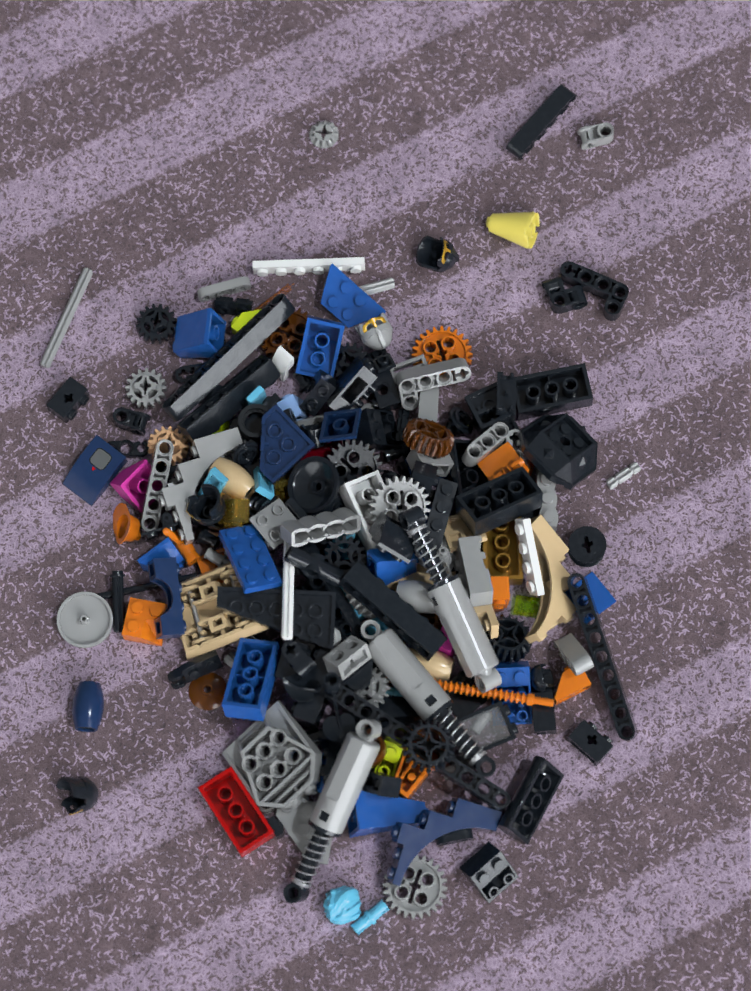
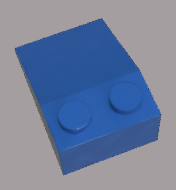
(320, 346)

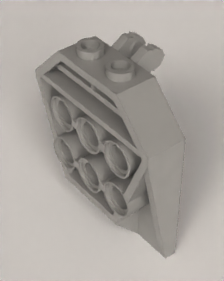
(299, 776)

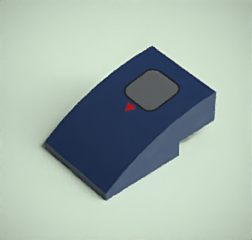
(94, 470)

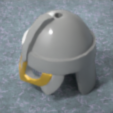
(376, 332)

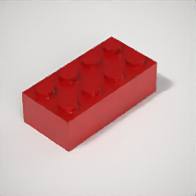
(236, 811)

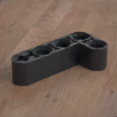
(591, 287)

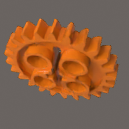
(458, 350)

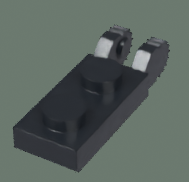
(194, 669)

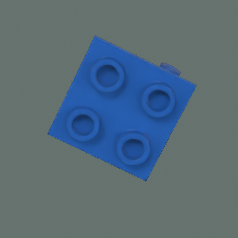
(600, 594)

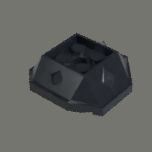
(560, 449)

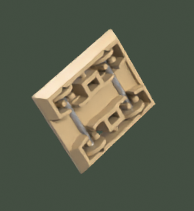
(206, 619)

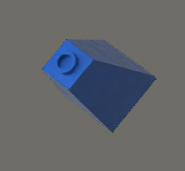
(380, 813)

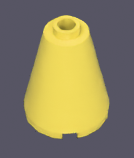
(515, 227)

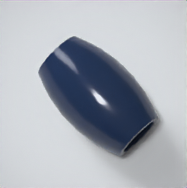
(87, 706)

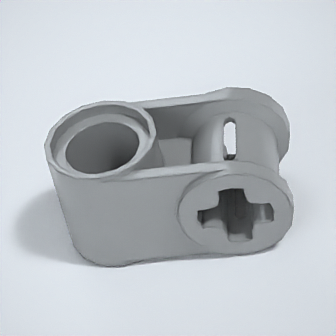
(594, 135)

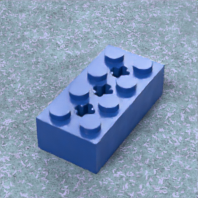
(251, 679)

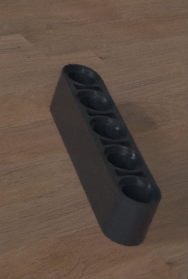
(542, 119)

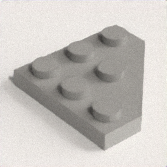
(296, 824)

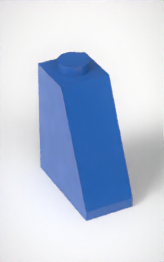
(387, 568)

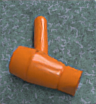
(187, 551)

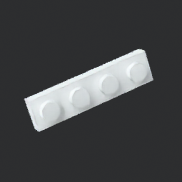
(529, 554)

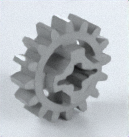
(137, 387)
(376, 690)

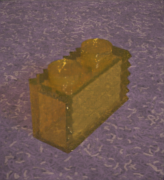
(236, 513)

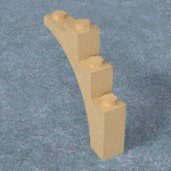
(554, 604)

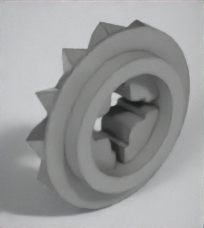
(329, 139)

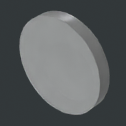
(85, 619)

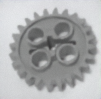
(381, 501)
(432, 892)

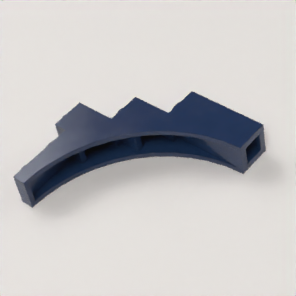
(412, 840)

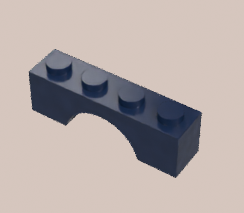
(165, 574)

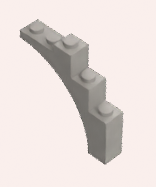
(191, 472)

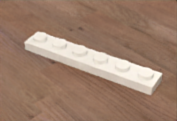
(300, 266)

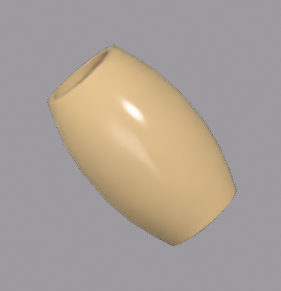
(240, 481)
(439, 666)

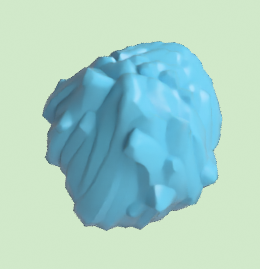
(342, 905)

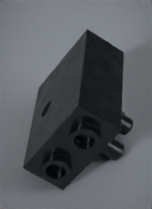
(353, 385)

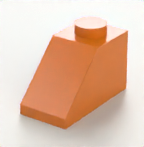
(571, 685)

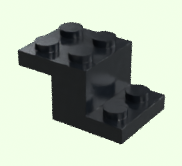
(483, 408)

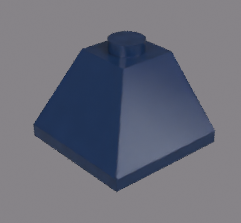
(340, 425)

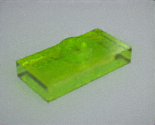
(526, 606)

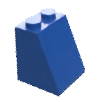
(199, 334)

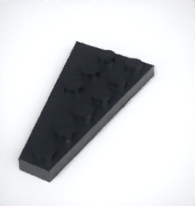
(311, 611)

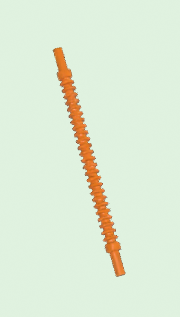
(529, 699)

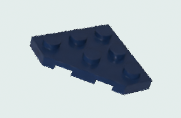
(281, 444)

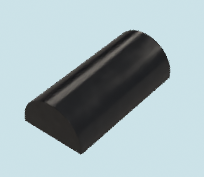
(465, 476)
(531, 800)

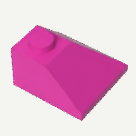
(133, 482)

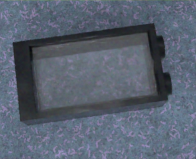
(488, 726)

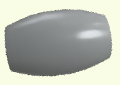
(415, 593)

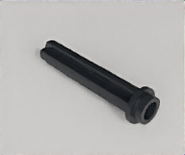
(118, 600)

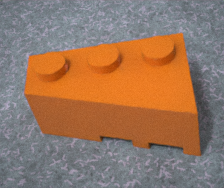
(411, 778)

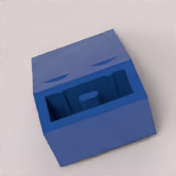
(516, 678)

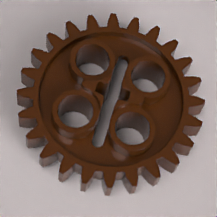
(295, 322)

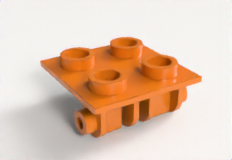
(501, 462)

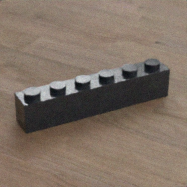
(228, 399)
(393, 610)

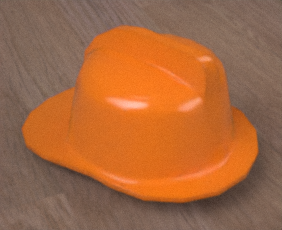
(125, 525)

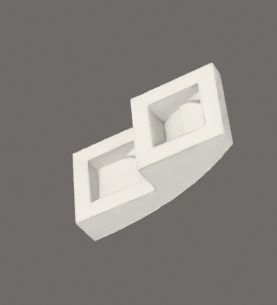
(283, 362)

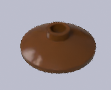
(209, 700)

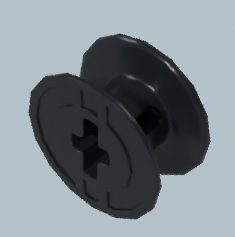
(594, 539)

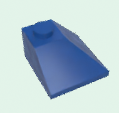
(165, 549)

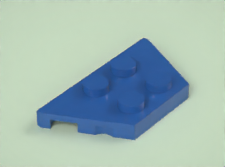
(347, 300)

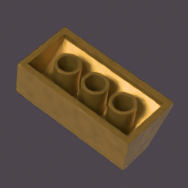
(503, 553)

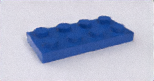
(250, 558)

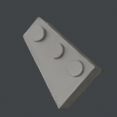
(473, 571)

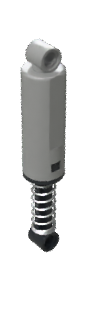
(453, 607)
(421, 690)
(336, 802)

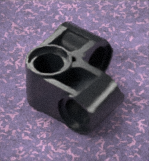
(572, 298)

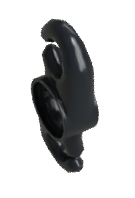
(134, 453)

